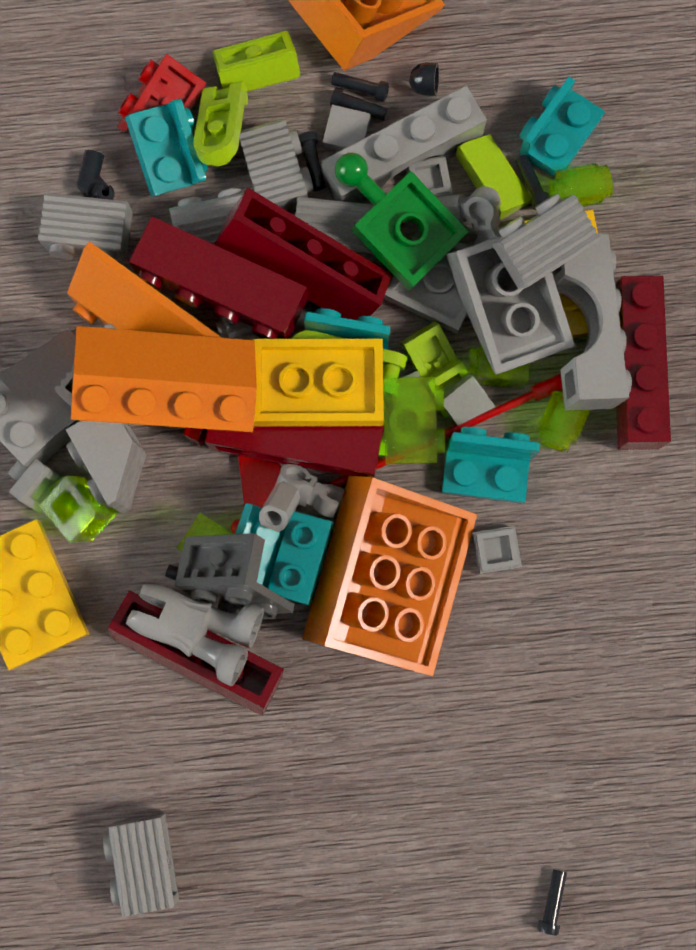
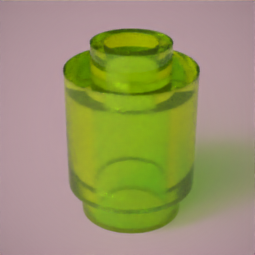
(587, 182)
(559, 427)

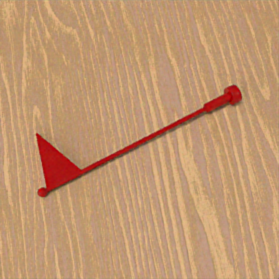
(260, 476)

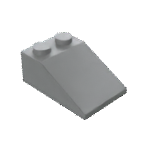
(509, 321)
(30, 409)

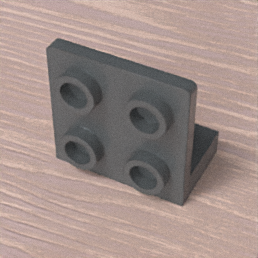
(226, 573)

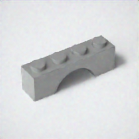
(424, 134)
(599, 374)

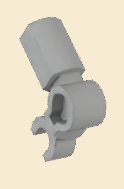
(479, 209)
(297, 487)

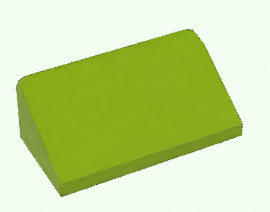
(258, 62)
(489, 167)

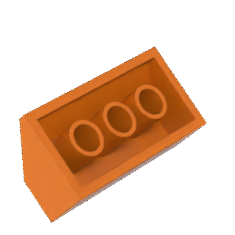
(120, 298)
(163, 379)

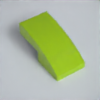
(434, 357)

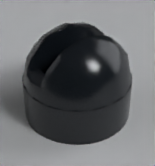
(425, 79)

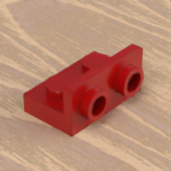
(161, 84)

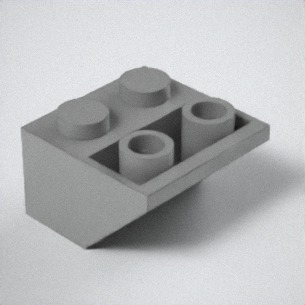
(112, 459)

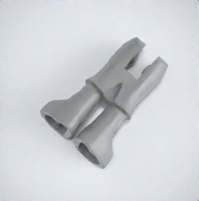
(186, 624)

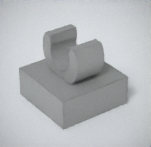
(32, 483)

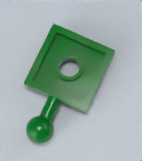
(404, 202)

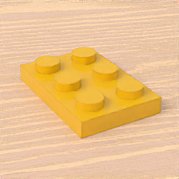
(319, 382)
(35, 598)

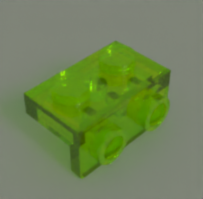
(411, 420)

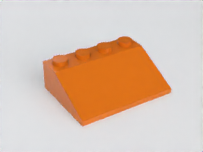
(363, 28)
(390, 575)

